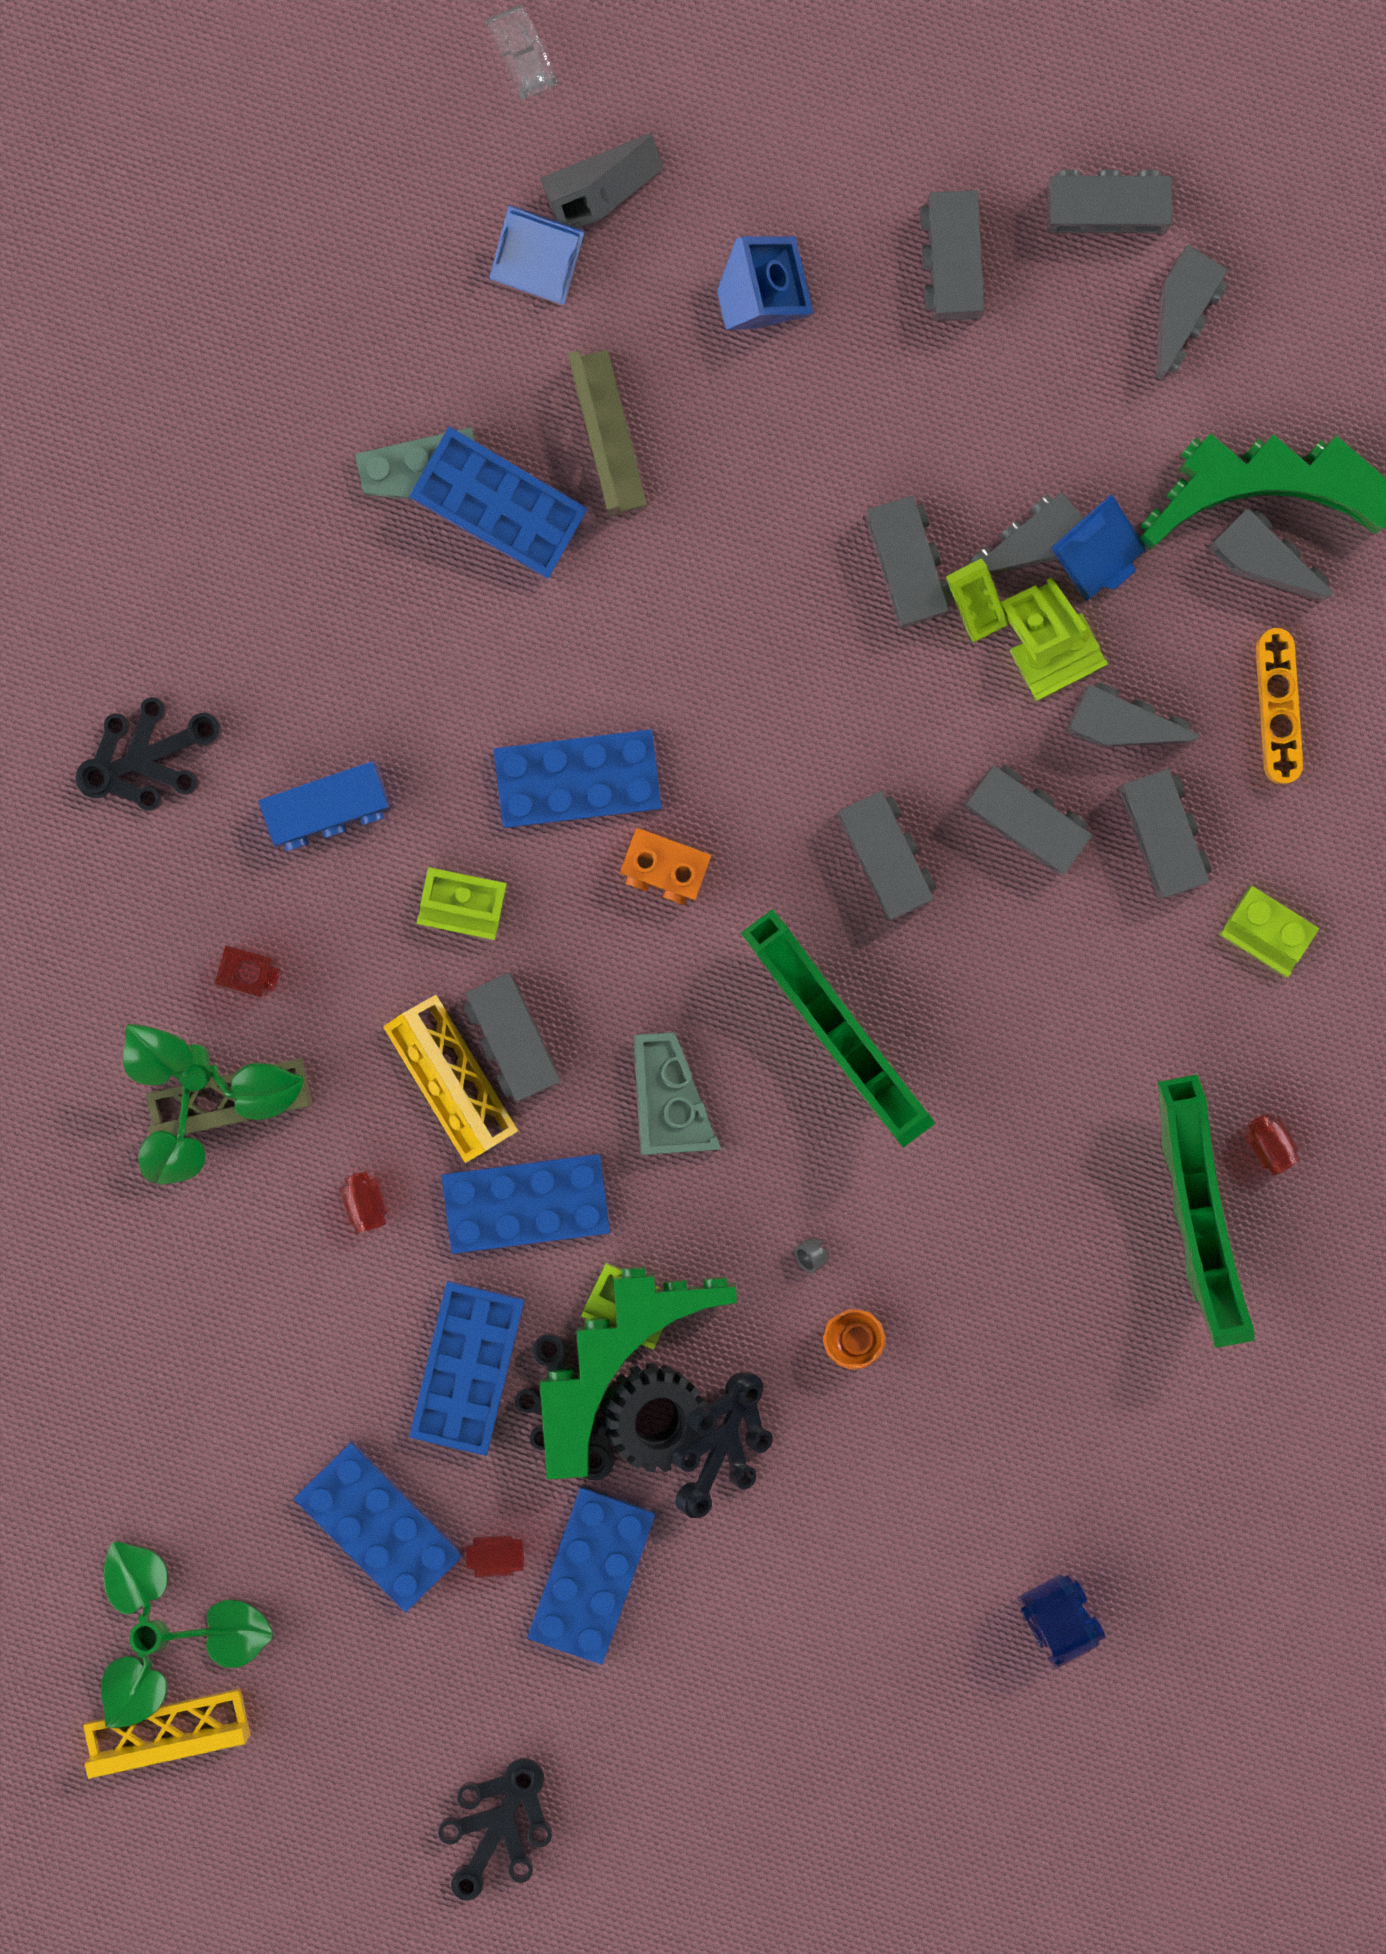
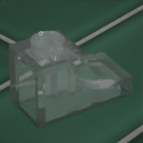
(521, 52)

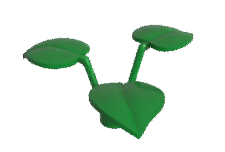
(155, 1055)
(128, 1686)

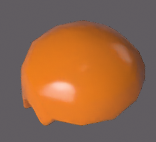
(854, 1339)

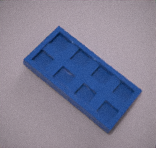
(497, 502)
(577, 778)
(525, 1203)
(467, 1368)
(378, 1526)
(591, 1575)

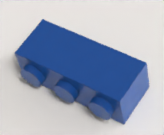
(325, 806)

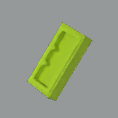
(977, 600)

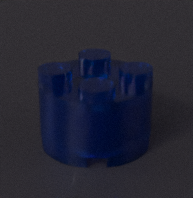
(1059, 1619)

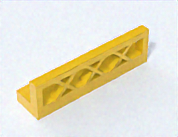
(444, 1082)
(172, 1747)

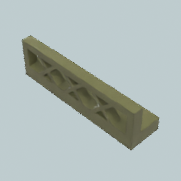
(607, 432)
(221, 1116)

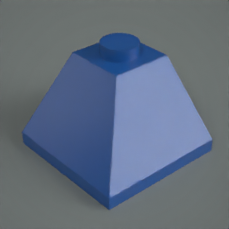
(763, 283)

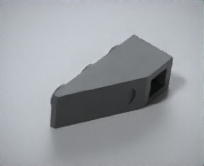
(600, 183)
(1183, 298)
(1032, 541)
(1259, 555)
(1113, 722)

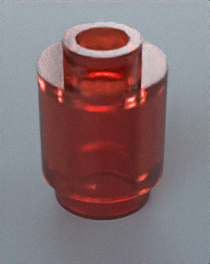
(1272, 1143)
(363, 1202)
(495, 1556)

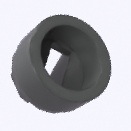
(811, 1255)

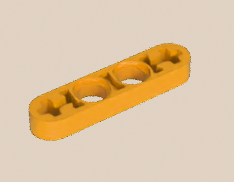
(1272, 706)

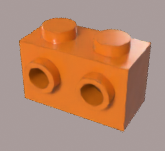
(664, 865)

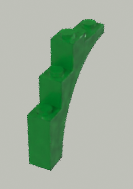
(1217, 475)
(837, 1028)
(1200, 1211)
(641, 1311)

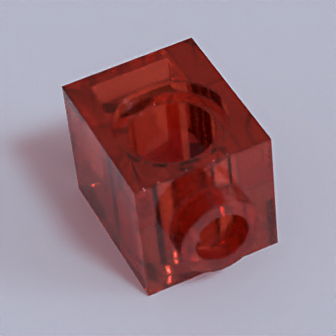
(230, 966)

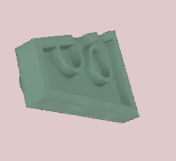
(396, 468)
(667, 1100)

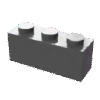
(1109, 202)
(953, 255)
(908, 561)
(1028, 819)
(1165, 833)
(887, 854)
(511, 1037)

